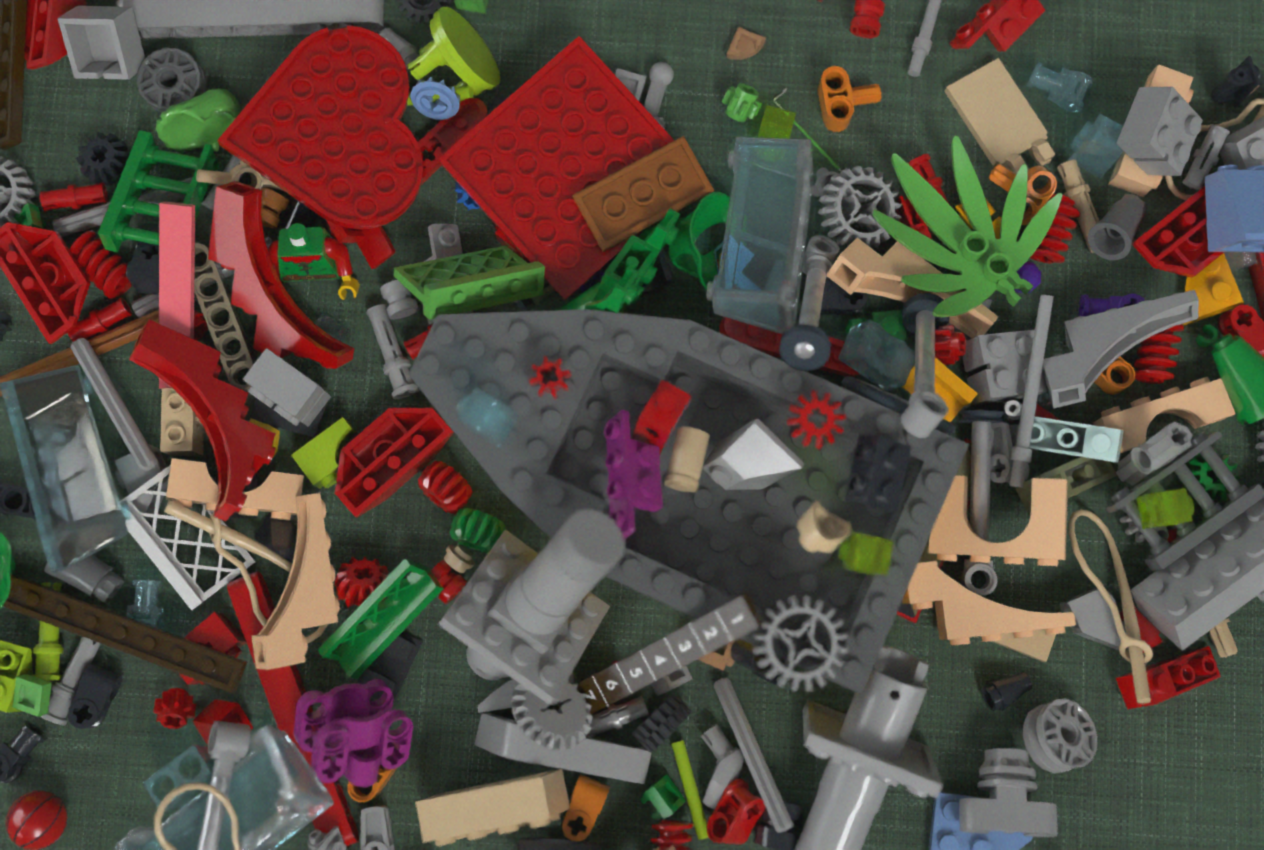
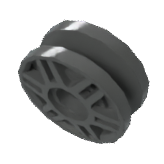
(162, 68)

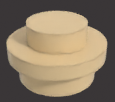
(459, 558)

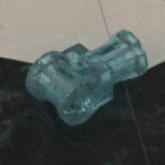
(1061, 86)
(145, 603)

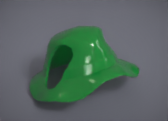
(683, 252)

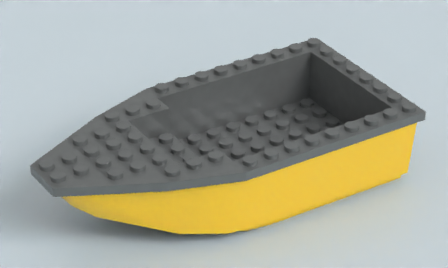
(709, 541)

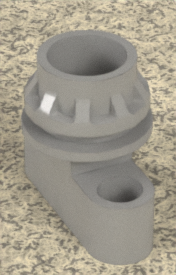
(1007, 809)

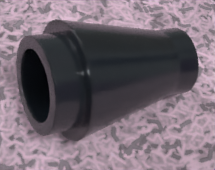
(1004, 691)

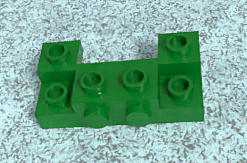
(634, 267)

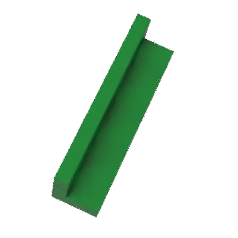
(384, 619)

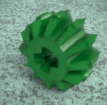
(1199, 469)
(476, 529)

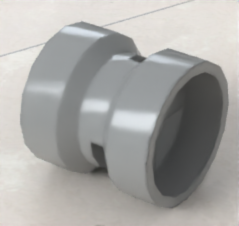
(399, 300)

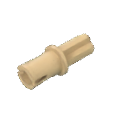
(1223, 639)

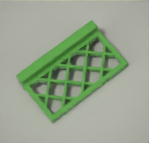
(464, 292)

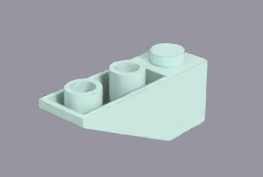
(1076, 439)

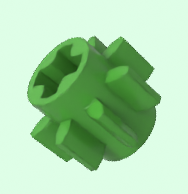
(741, 102)

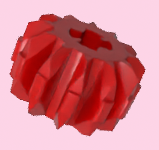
(823, 410)
(445, 487)
(359, 580)

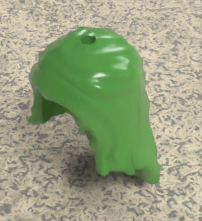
(198, 120)

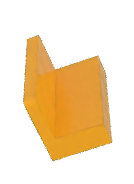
(948, 387)

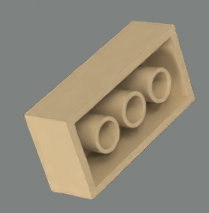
(493, 807)

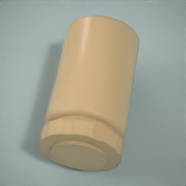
(687, 459)

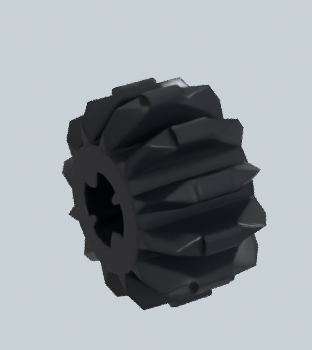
(95, 151)

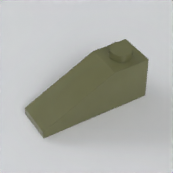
(1080, 473)

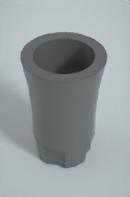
(1116, 230)
(91, 578)

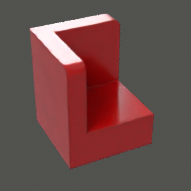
(219, 711)

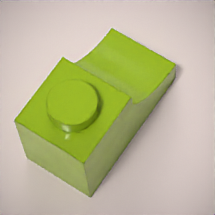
(321, 455)

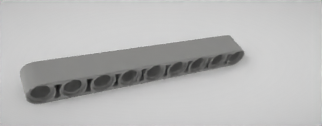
(251, 17)

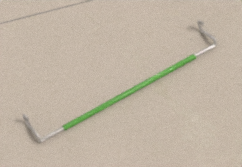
(804, 132)

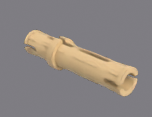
(1079, 193)

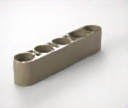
(233, 329)

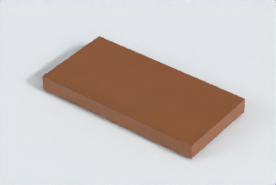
(642, 193)

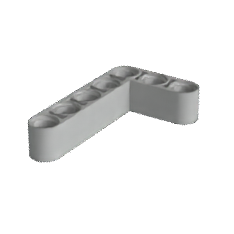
(591, 756)

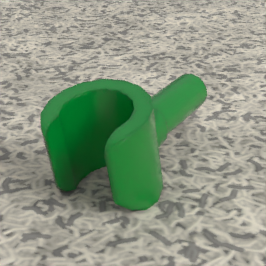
(1212, 331)

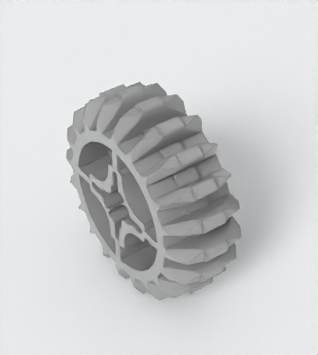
(842, 192)
(16, 197)
(828, 656)

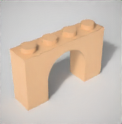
(1041, 539)

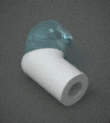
(1013, 411)

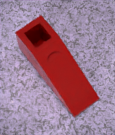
(1171, 677)

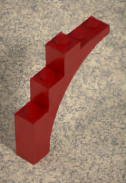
(240, 246)
(221, 408)

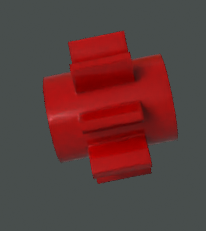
(949, 344)
(548, 368)
(174, 708)

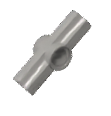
(1154, 453)

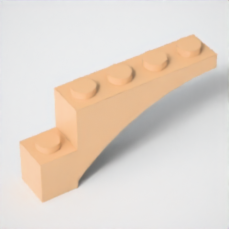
(867, 272)
(307, 594)
(967, 614)

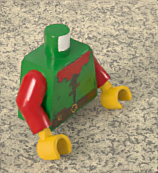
(312, 255)

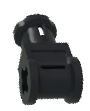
(17, 751)

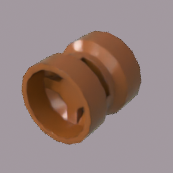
(271, 207)

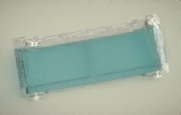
(765, 232)
(270, 792)

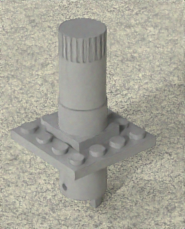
(533, 610)
(867, 752)

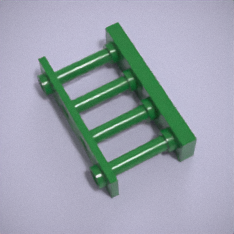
(136, 178)

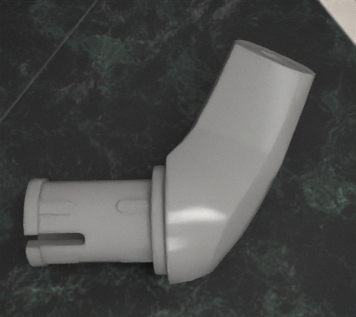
(728, 764)

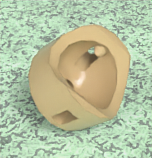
(822, 529)

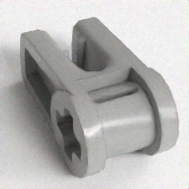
(1002, 440)
(376, 828)

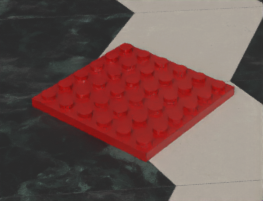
(544, 146)

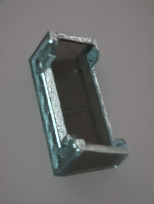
(64, 465)

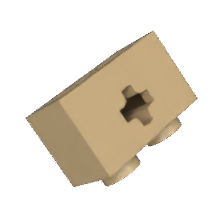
(180, 427)

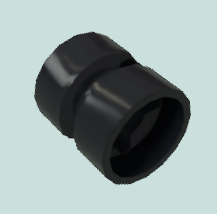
(768, 836)

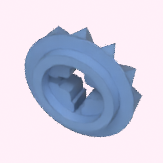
(443, 108)

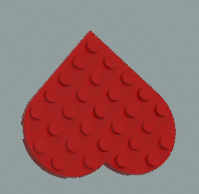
(334, 129)

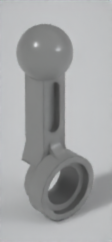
(660, 76)

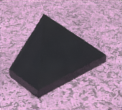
(278, 536)

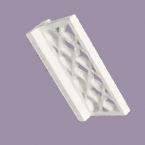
(162, 555)

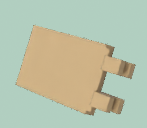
(1000, 117)

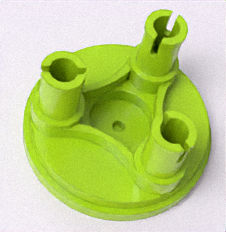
(459, 47)

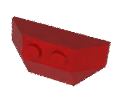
(43, 33)
(1179, 240)
(44, 277)
(388, 456)

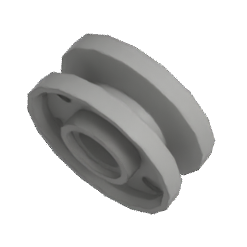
(1060, 736)

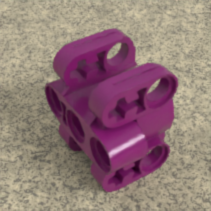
(352, 733)

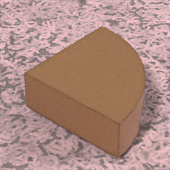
(745, 44)

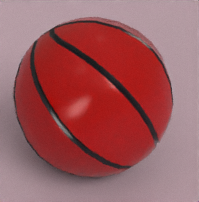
(36, 820)

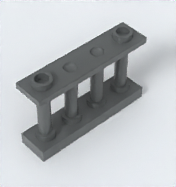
(1215, 514)

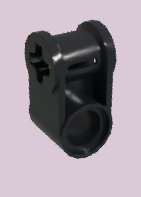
(837, 303)
(743, 654)
(94, 692)

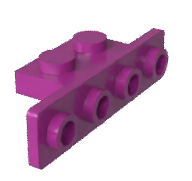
(632, 474)

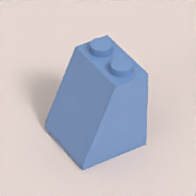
(1235, 209)

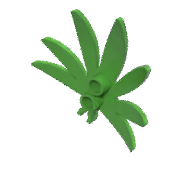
(981, 259)

